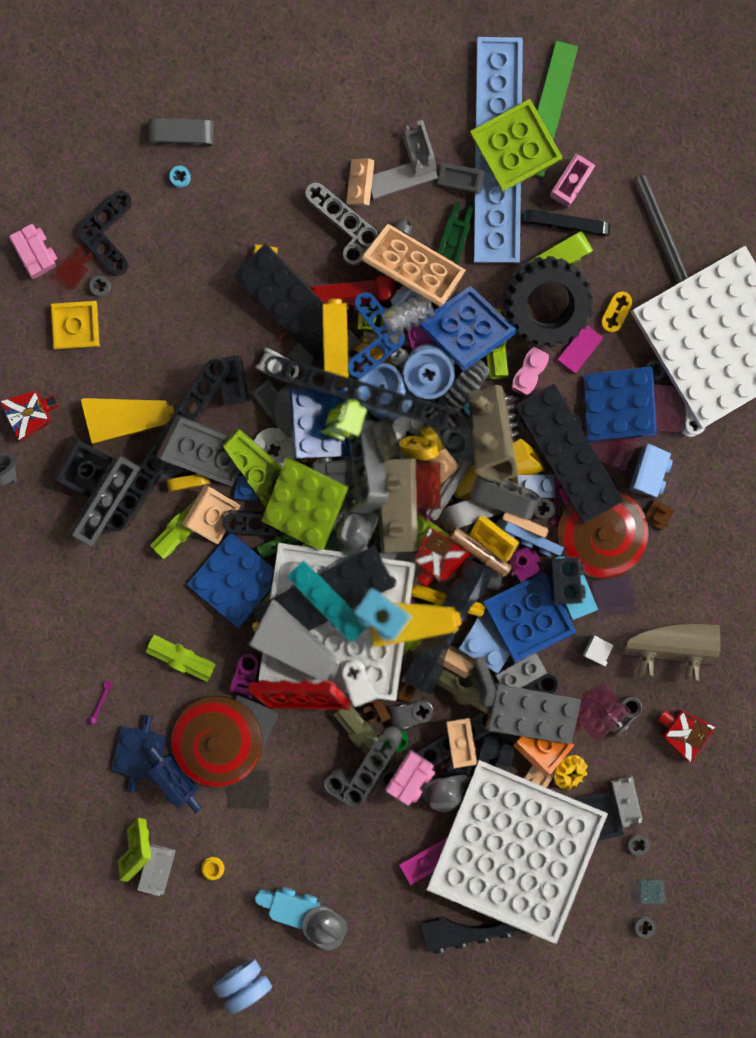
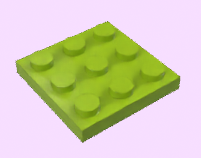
(516, 145)
(304, 504)

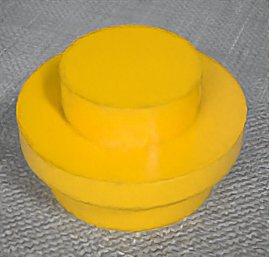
(212, 868)

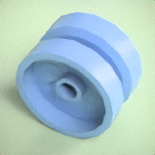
(389, 378)
(428, 384)
(242, 986)

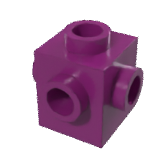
(528, 570)

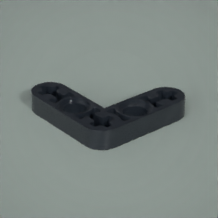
(98, 236)
(238, 514)

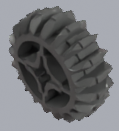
(463, 384)

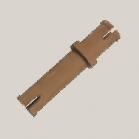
(475, 549)

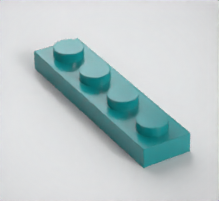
(327, 601)

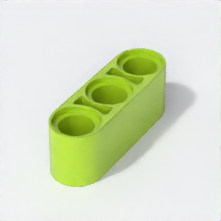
(570, 249)

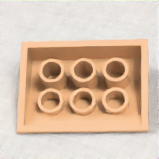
(414, 265)

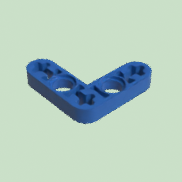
(381, 342)

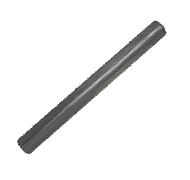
(661, 228)

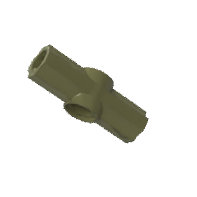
(463, 689)
(358, 729)

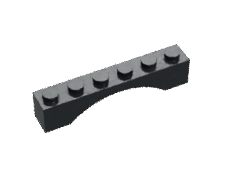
(430, 658)
(445, 933)

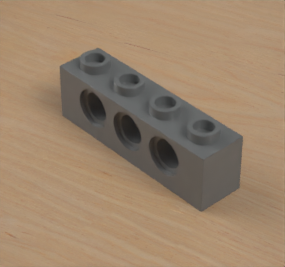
(104, 499)

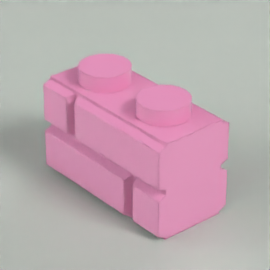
(572, 180)
(33, 251)
(410, 777)

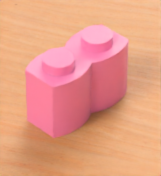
(527, 376)

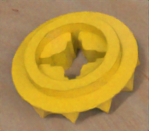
(567, 766)

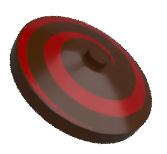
(608, 542)
(217, 741)

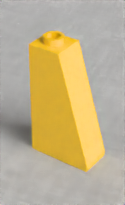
(336, 339)
(123, 418)
(527, 464)
(425, 622)

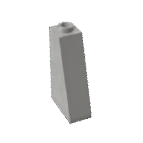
(293, 644)

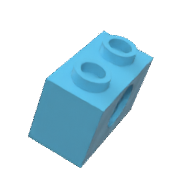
(396, 619)

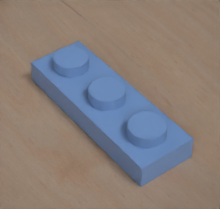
(529, 539)

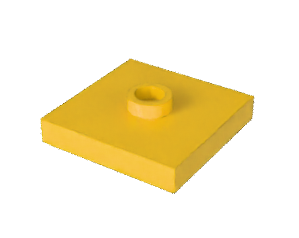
(75, 325)

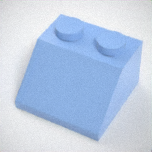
(650, 471)
(486, 642)

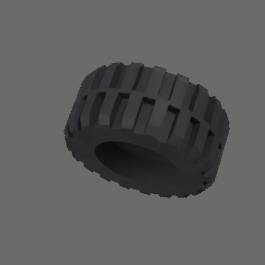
(564, 326)

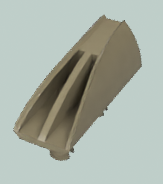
(492, 435)
(399, 513)
(685, 643)

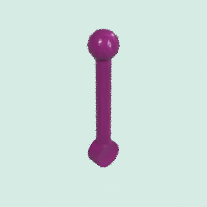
(554, 520)
(107, 685)

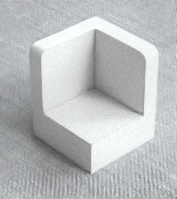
(598, 650)

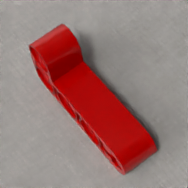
(382, 288)

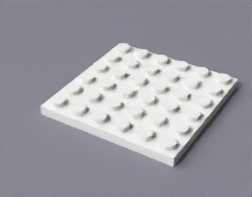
(707, 336)
(380, 663)
(517, 851)

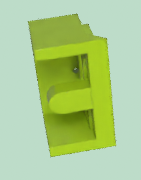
(344, 420)

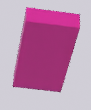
(580, 349)

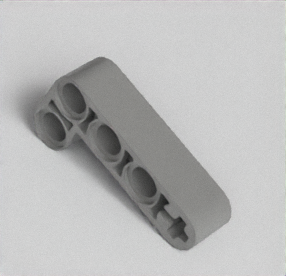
(339, 219)
(465, 514)

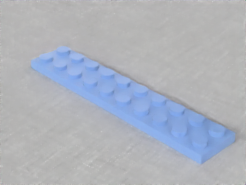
(497, 92)

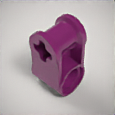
(245, 676)

